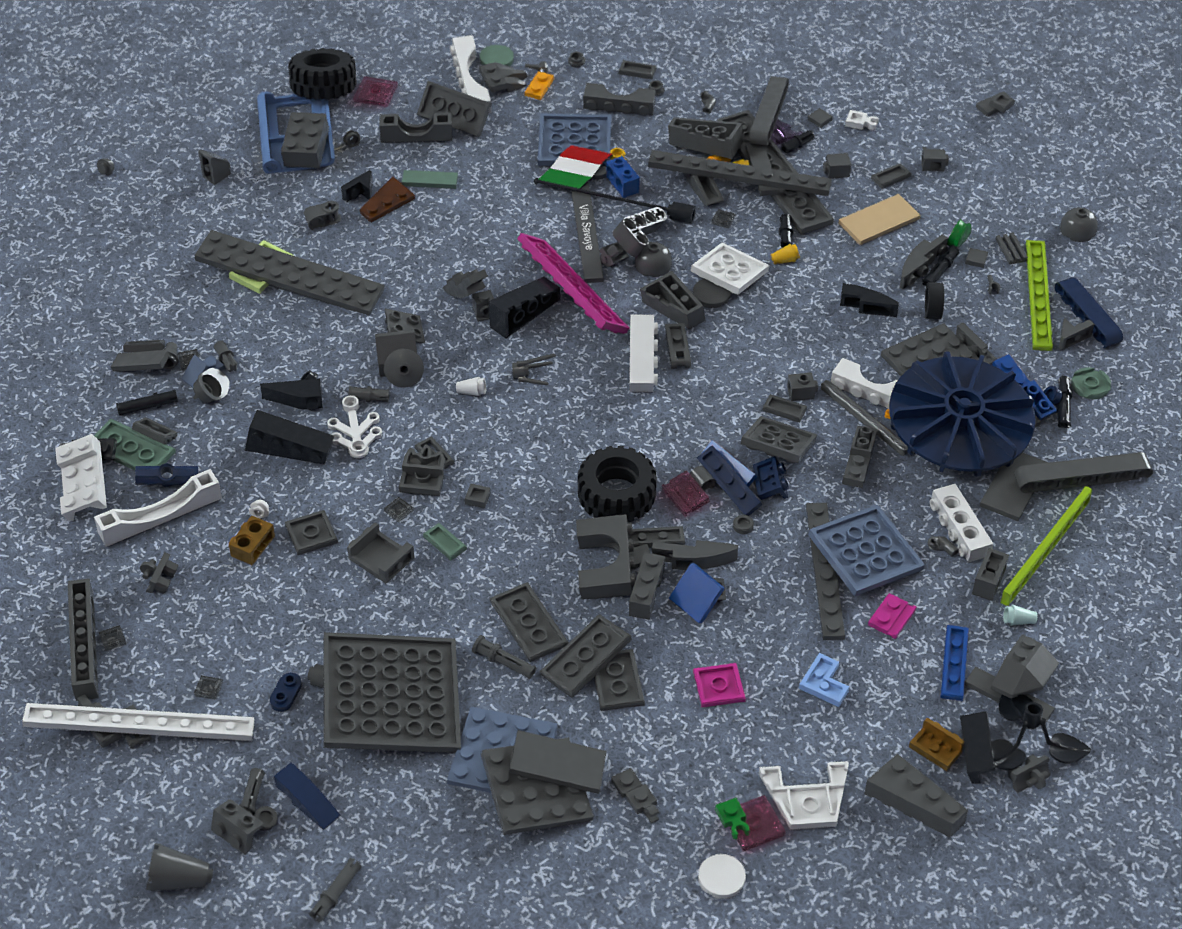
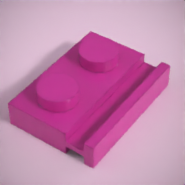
(892, 616)

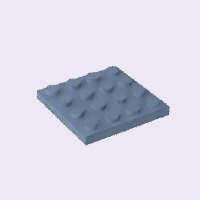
(563, 130)
(866, 550)
(484, 731)

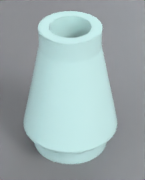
(1017, 615)

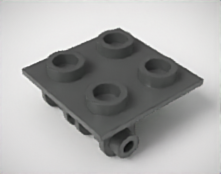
(403, 321)

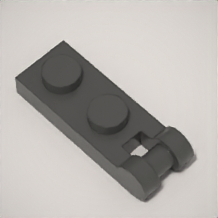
(677, 345)

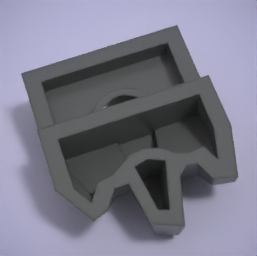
(502, 77)
(422, 472)

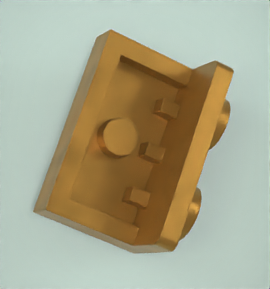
(937, 744)

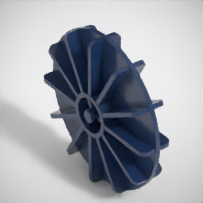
(962, 414)

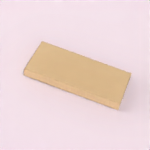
(879, 219)

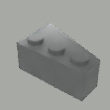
(673, 300)

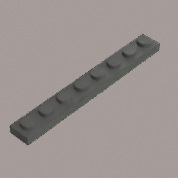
(825, 579)

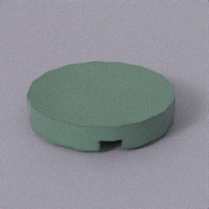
(497, 53)
(1095, 387)

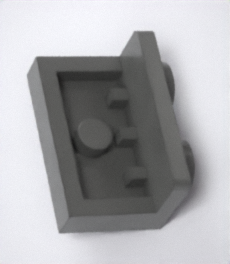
(235, 825)

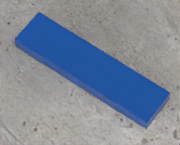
(954, 663)

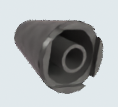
(176, 870)

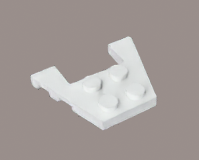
(807, 804)

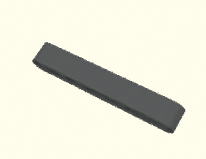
(769, 110)
(1082, 472)

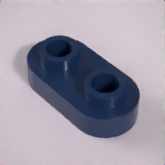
(285, 690)

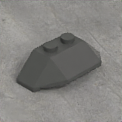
(1025, 668)

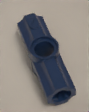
(153, 474)

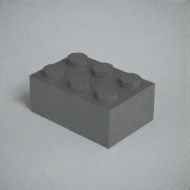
(305, 140)

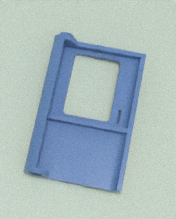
(269, 135)

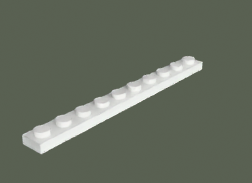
(138, 722)

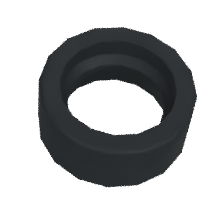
(934, 300)

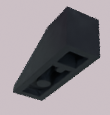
(297, 394)

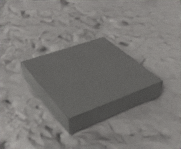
(311, 532)

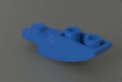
(1041, 405)

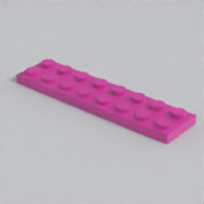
(573, 284)

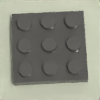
(778, 439)

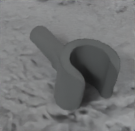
(542, 65)
(993, 285)

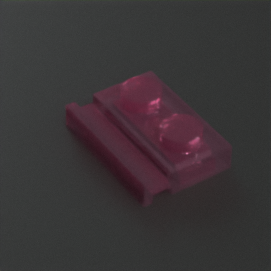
(685, 493)

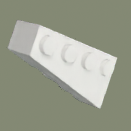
(642, 353)

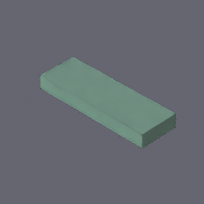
(430, 179)

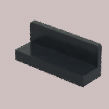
(977, 745)

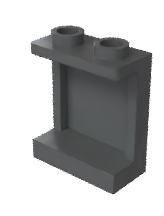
(379, 553)

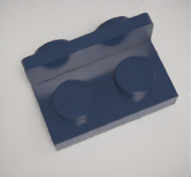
(770, 478)

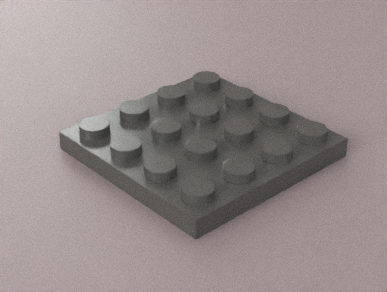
(530, 803)

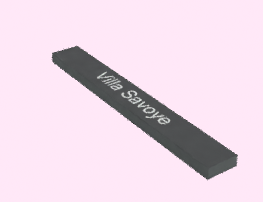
(587, 236)

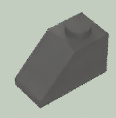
(213, 166)

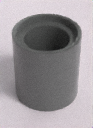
(703, 478)

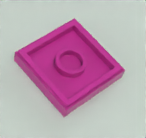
(719, 685)

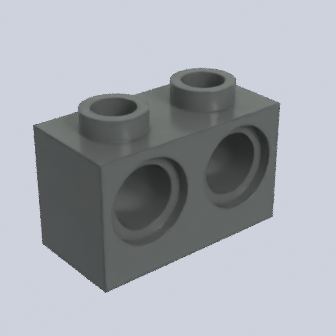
(990, 574)

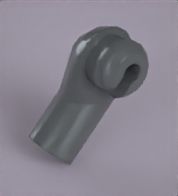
(708, 100)
(942, 544)

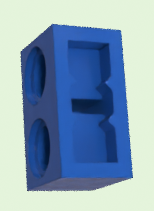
(622, 176)

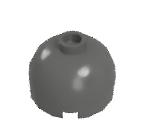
(1079, 224)
(654, 260)

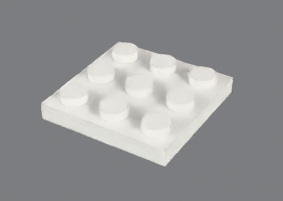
(729, 268)

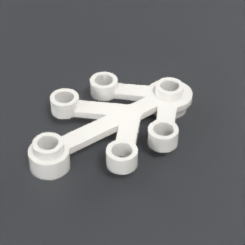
(355, 430)

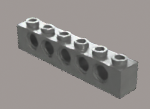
(82, 639)

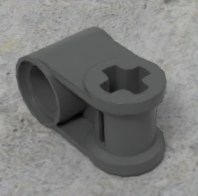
(321, 215)

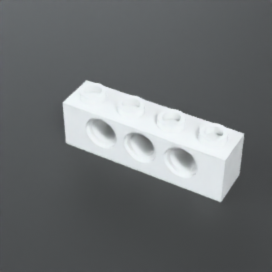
(961, 522)

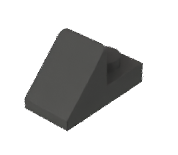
(1074, 334)

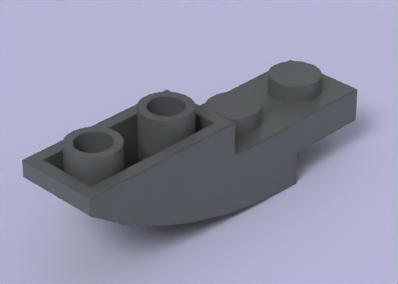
(919, 259)
(465, 284)
(859, 456)
(703, 554)

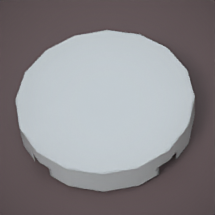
(721, 876)

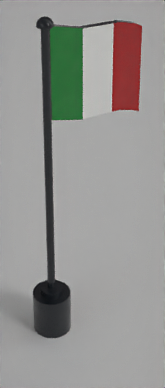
(579, 165)

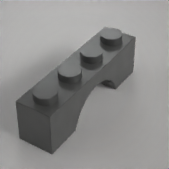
(599, 98)
(396, 130)

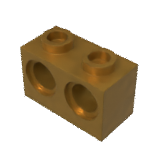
(251, 540)

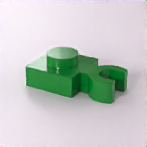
(732, 815)

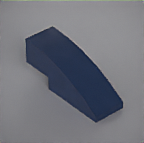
(306, 796)

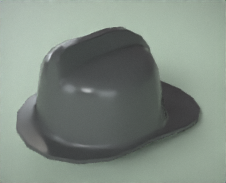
(211, 385)

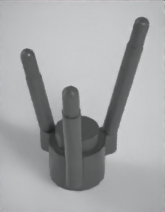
(521, 368)

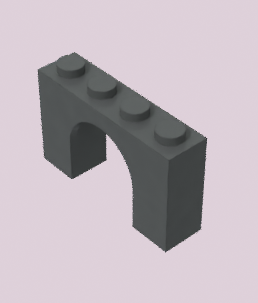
(616, 578)

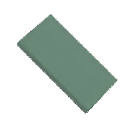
(135, 448)

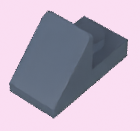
(198, 366)

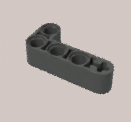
(633, 229)

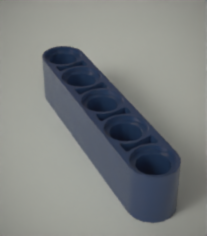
(1087, 308)

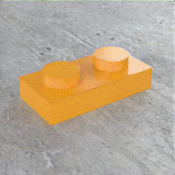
(539, 85)

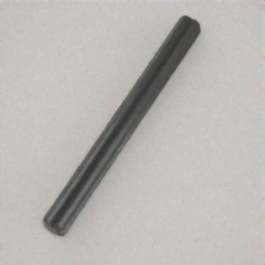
(864, 417)

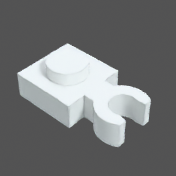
(860, 120)

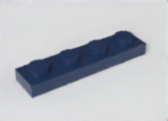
(729, 481)

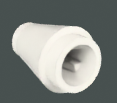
(474, 386)

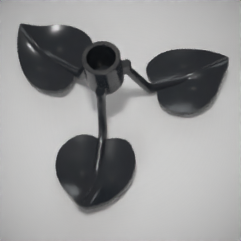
(1009, 757)

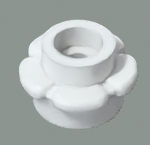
(259, 505)

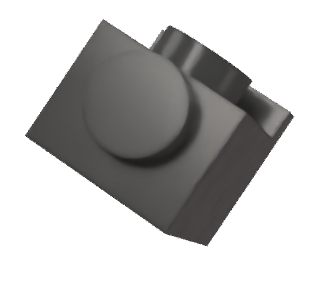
(934, 159)
(481, 304)

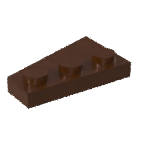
(386, 200)

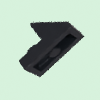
(359, 185)

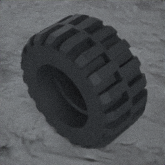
(322, 74)
(617, 464)

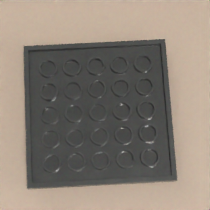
(390, 693)

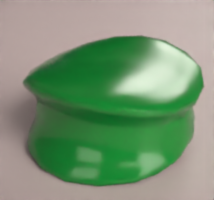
(959, 233)

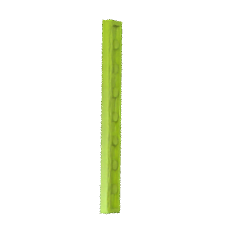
(1039, 296)
(1046, 546)

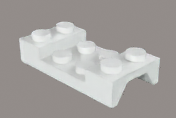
(81, 476)

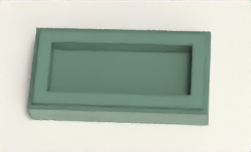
(444, 541)

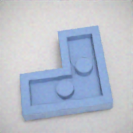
(819, 681)

